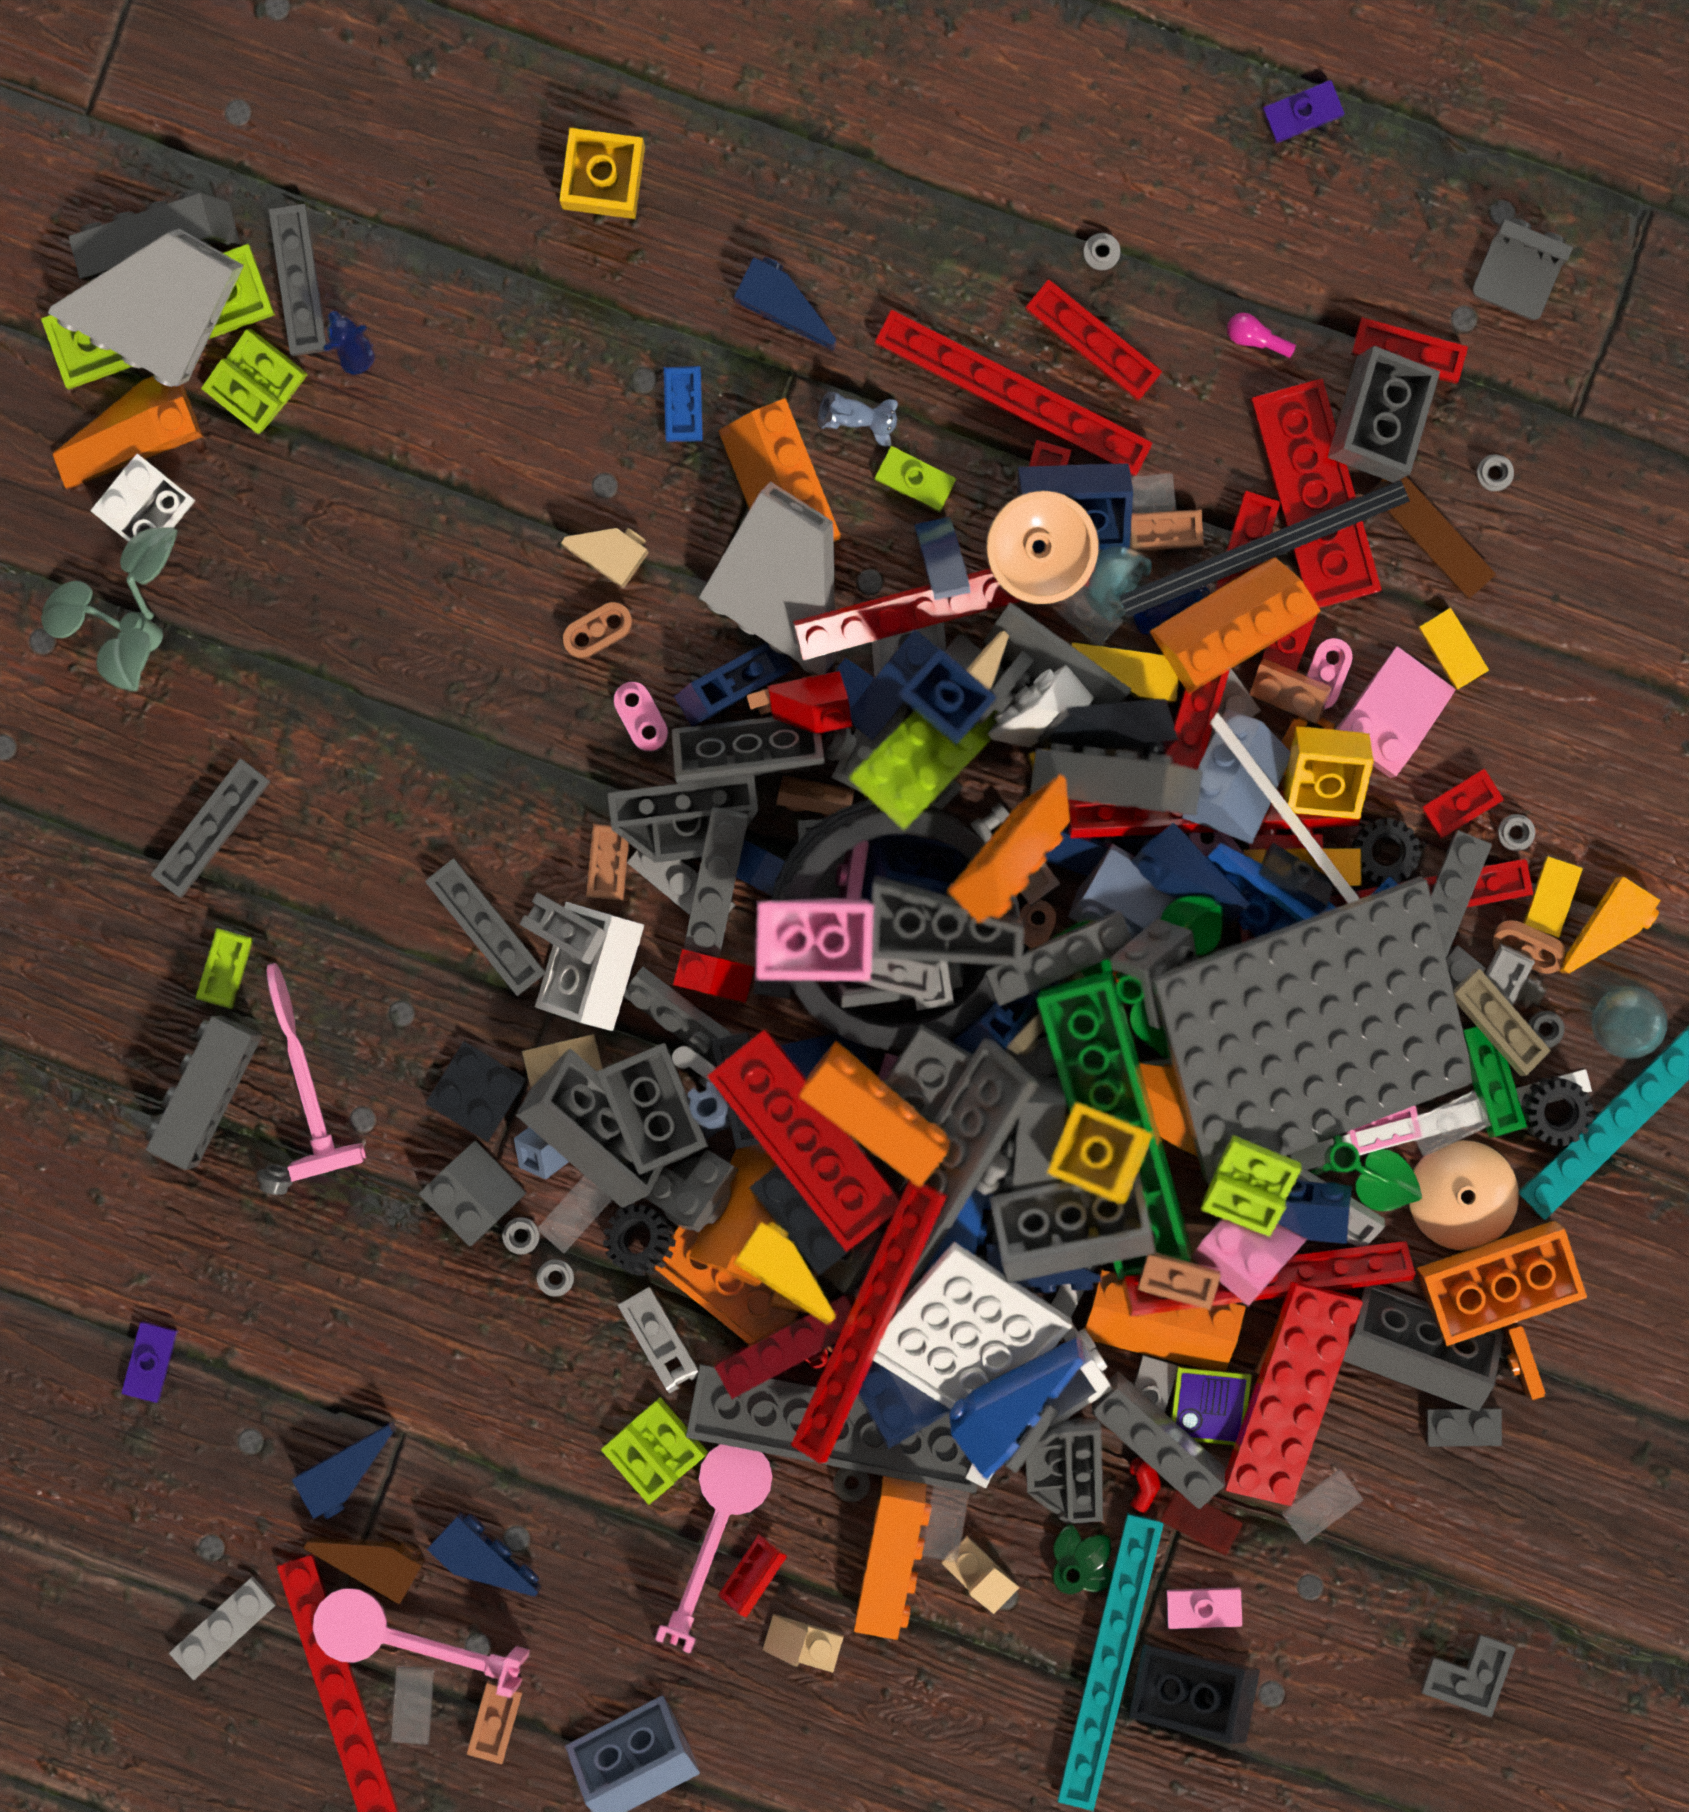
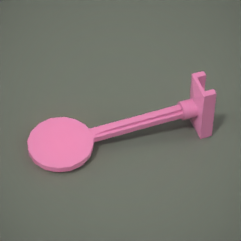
(325, 1156)
(734, 1484)
(354, 1625)

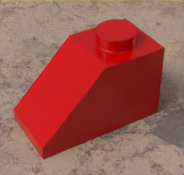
(812, 703)
(713, 975)

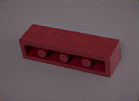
(781, 1349)

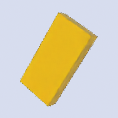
(1453, 649)
(1552, 896)

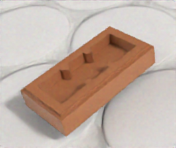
(1166, 530)
(607, 864)

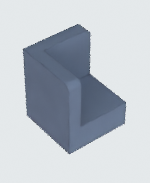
(537, 1155)

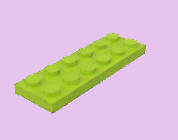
(84, 362)
(917, 765)

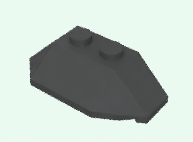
(675, 818)
(1067, 1470)

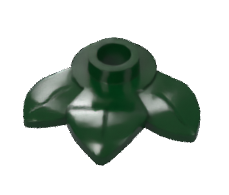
(1084, 1557)

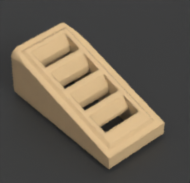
(987, 662)

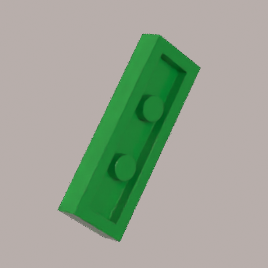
(1493, 1084)

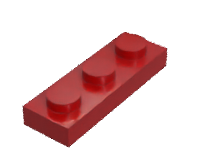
(1418, 347)

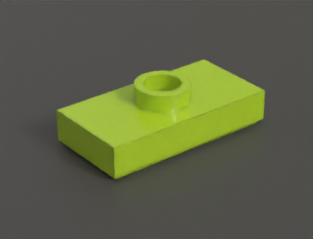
(915, 479)
(224, 968)

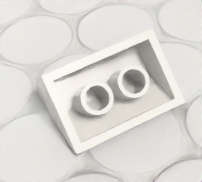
(596, 990)

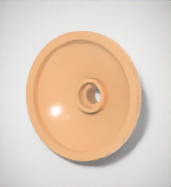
(1067, 553)
(1443, 1180)

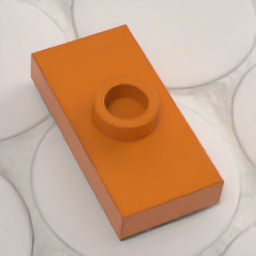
(1522, 1361)

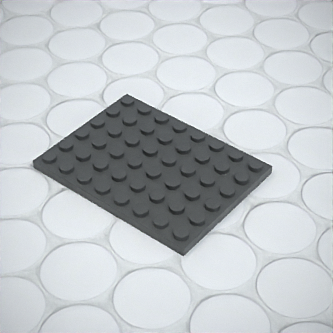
(1315, 1026)

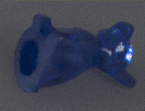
(353, 349)
(1154, 616)

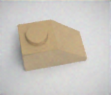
(609, 552)

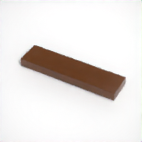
(1439, 541)

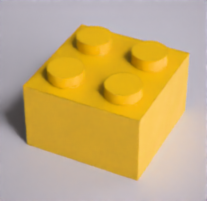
(602, 173)
(1328, 772)
(1100, 1153)

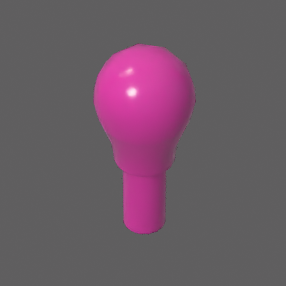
(1249, 331)

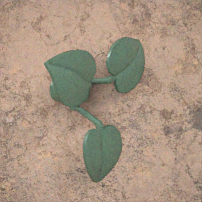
(123, 658)

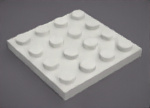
(966, 1328)

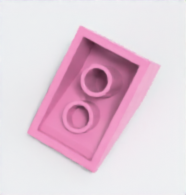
(1398, 710)
(815, 939)
(1247, 1257)

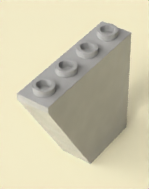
(155, 305)
(777, 573)

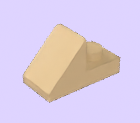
(542, 1058)
(981, 1576)
(802, 1643)

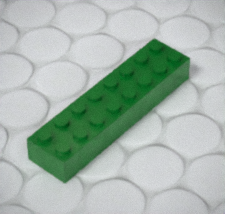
(1104, 1073)

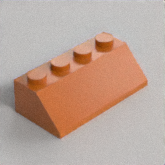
(770, 449)
(1234, 623)
(1014, 852)
(724, 1239)
(1502, 1282)
(1185, 1336)

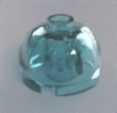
(1114, 574)
(1629, 1022)

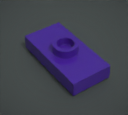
(1303, 111)
(149, 1362)

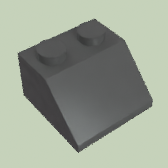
(472, 1193)

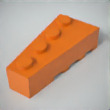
(874, 1114)
(891, 1558)

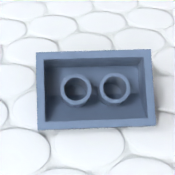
(1228, 794)
(1119, 887)
(632, 1759)

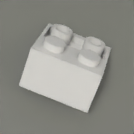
(142, 500)
(1038, 707)

